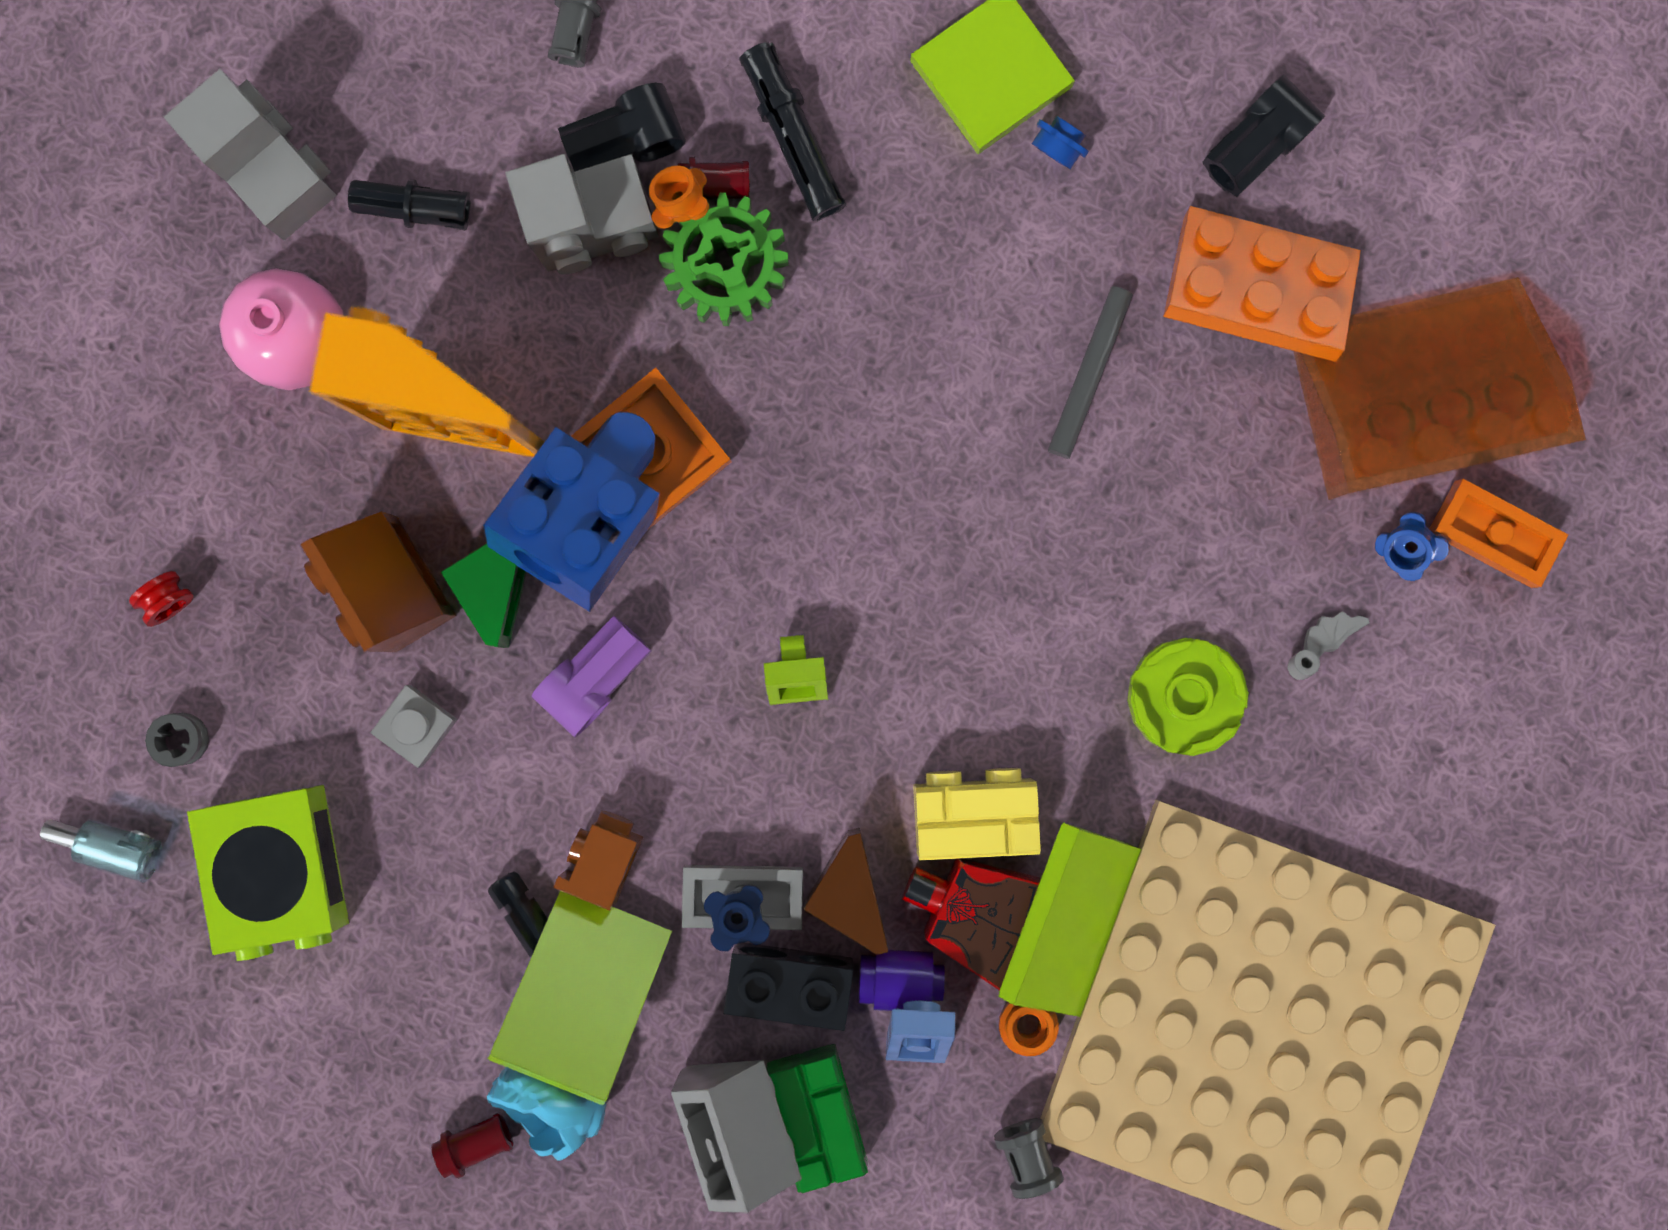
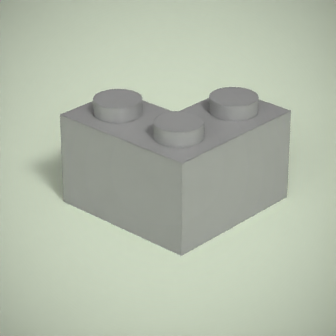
(247, 146)
(581, 212)

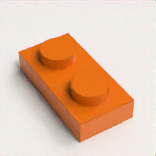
(1498, 533)

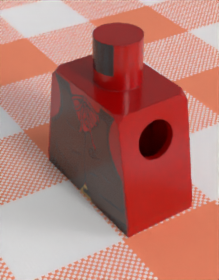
(974, 913)

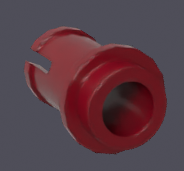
(723, 178)
(471, 1146)

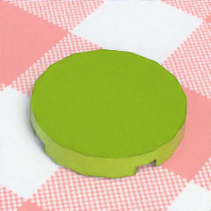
(1165, 697)

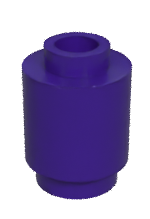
(899, 978)

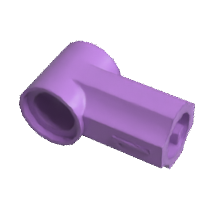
(582, 686)

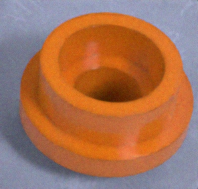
(1027, 1044)

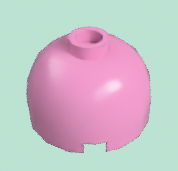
(275, 326)

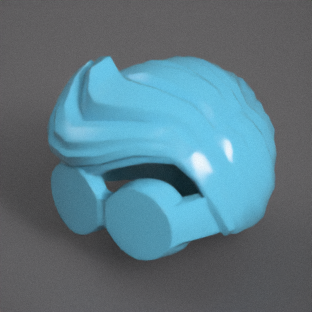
(550, 1115)

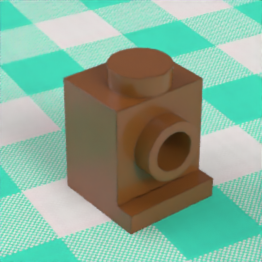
(601, 860)

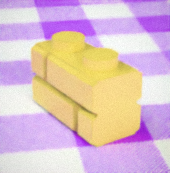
(976, 816)

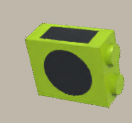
(268, 872)

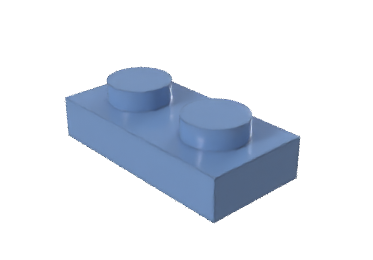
(920, 1033)

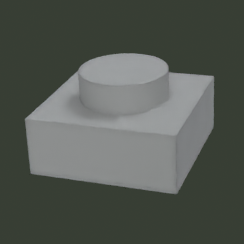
(414, 726)

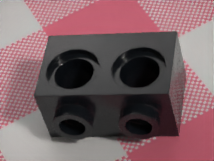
(789, 986)

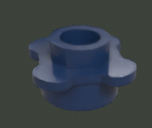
(728, 933)

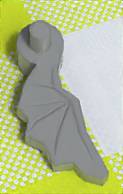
(1322, 638)

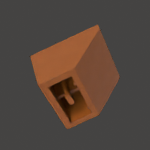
(376, 583)

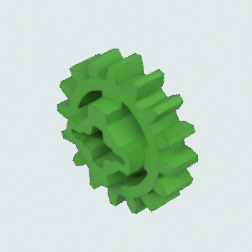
(745, 251)

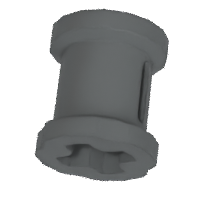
(1028, 1159)

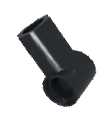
(638, 125)
(1271, 128)

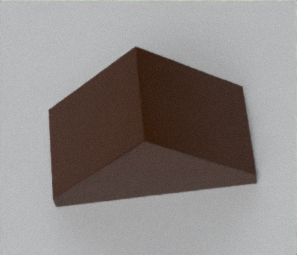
(847, 897)

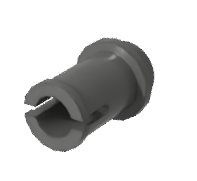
(573, 31)

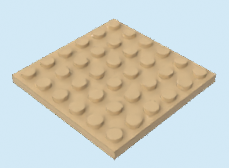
(1264, 1028)

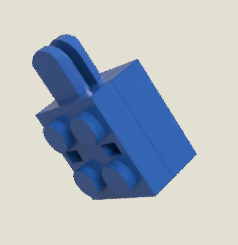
(573, 504)

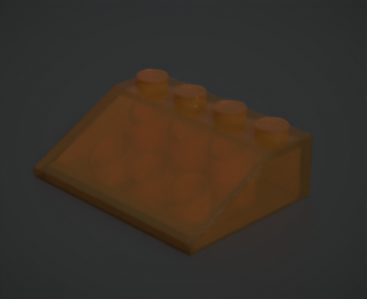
(1438, 390)

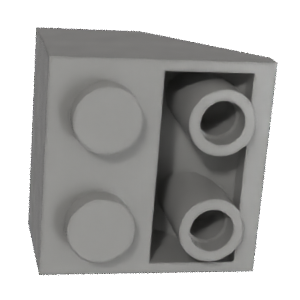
(735, 1134)

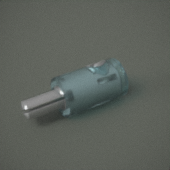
(107, 848)

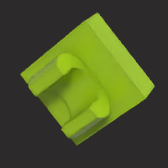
(795, 676)

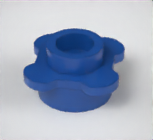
(1060, 141)
(1411, 563)

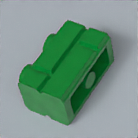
(819, 1117)

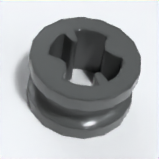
(158, 731)

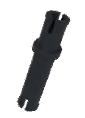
(782, 109)

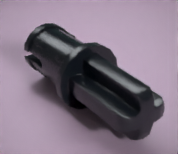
(411, 203)

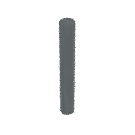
(1090, 372)

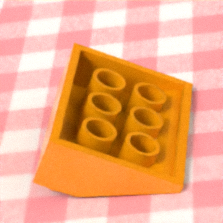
(405, 389)

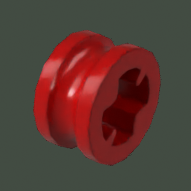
(161, 598)

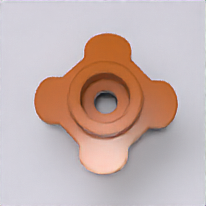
(678, 196)

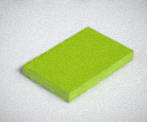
(1069, 922)
(581, 997)

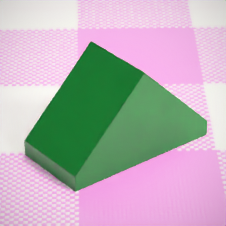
(488, 592)

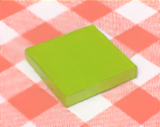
(992, 71)

